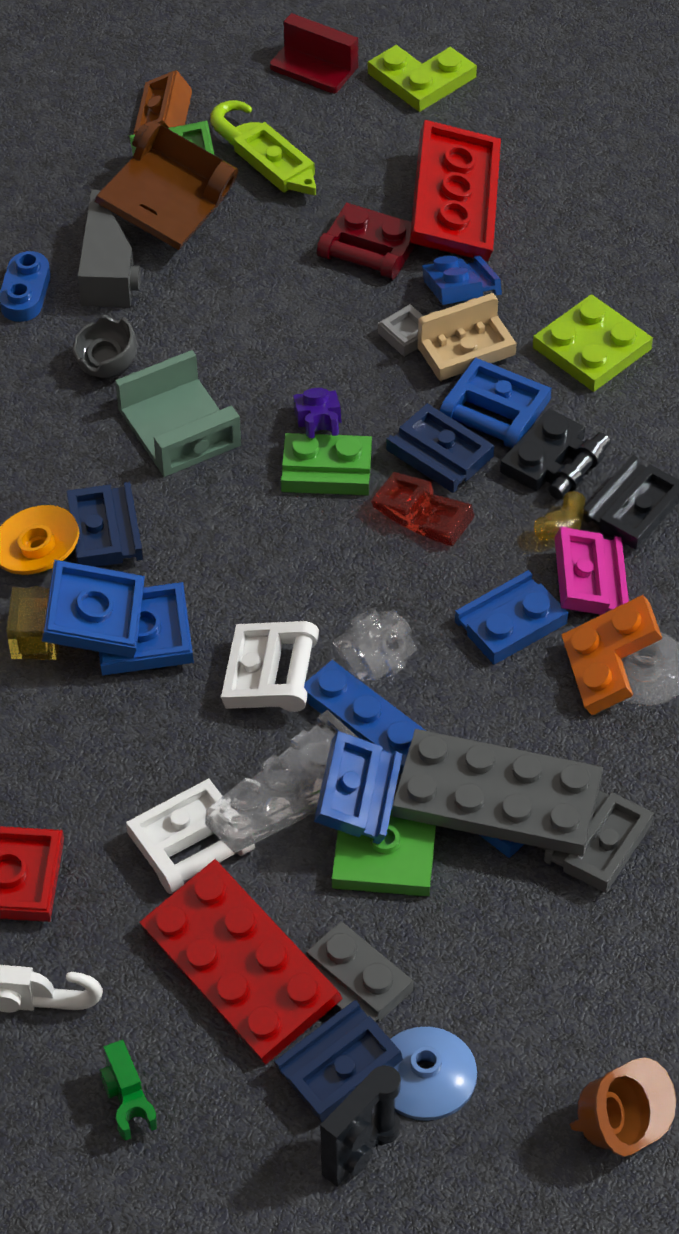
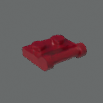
(368, 240)

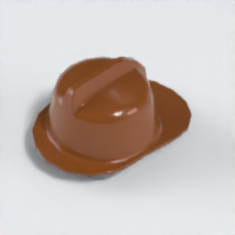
(627, 1107)

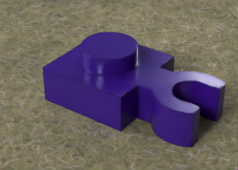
(317, 411)

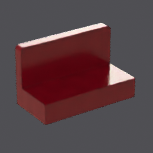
(316, 54)

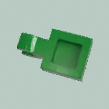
(122, 1080)

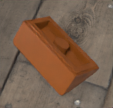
(164, 101)

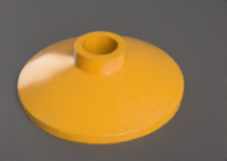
(36, 539)

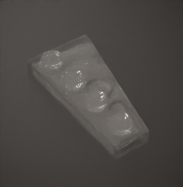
(280, 793)

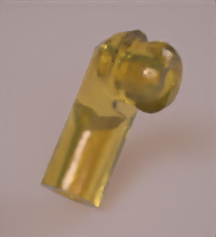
(569, 517)

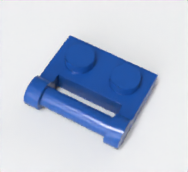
(500, 393)

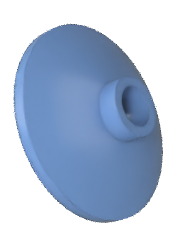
(439, 1089)

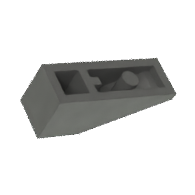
(106, 261)

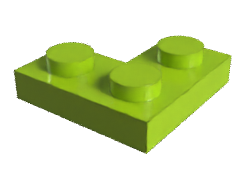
(420, 82)

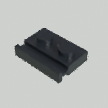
(633, 502)

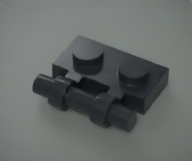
(545, 447)

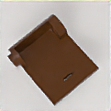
(168, 185)

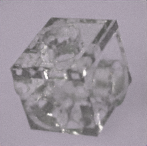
(376, 644)

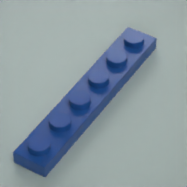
(371, 719)

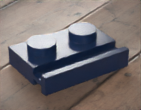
(440, 447)
(105, 525)
(337, 1059)

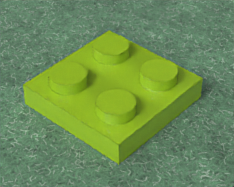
(592, 342)

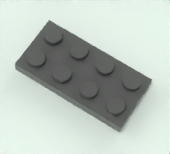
(498, 792)

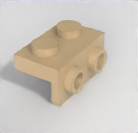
(462, 332)

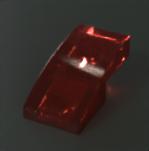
(415, 507)

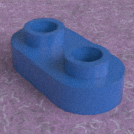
(24, 286)

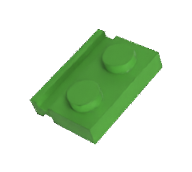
(326, 464)

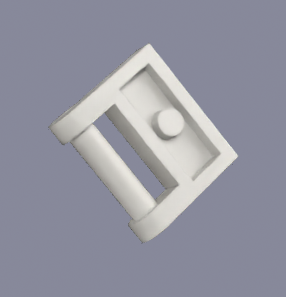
(255, 665)
(175, 827)

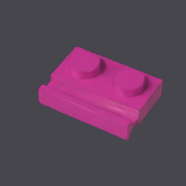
(590, 571)

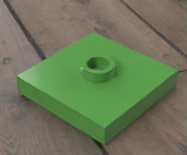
(394, 866)

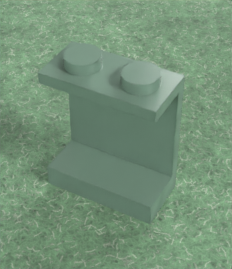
(176, 414)

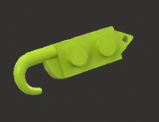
(266, 150)

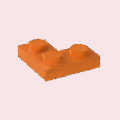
(600, 645)

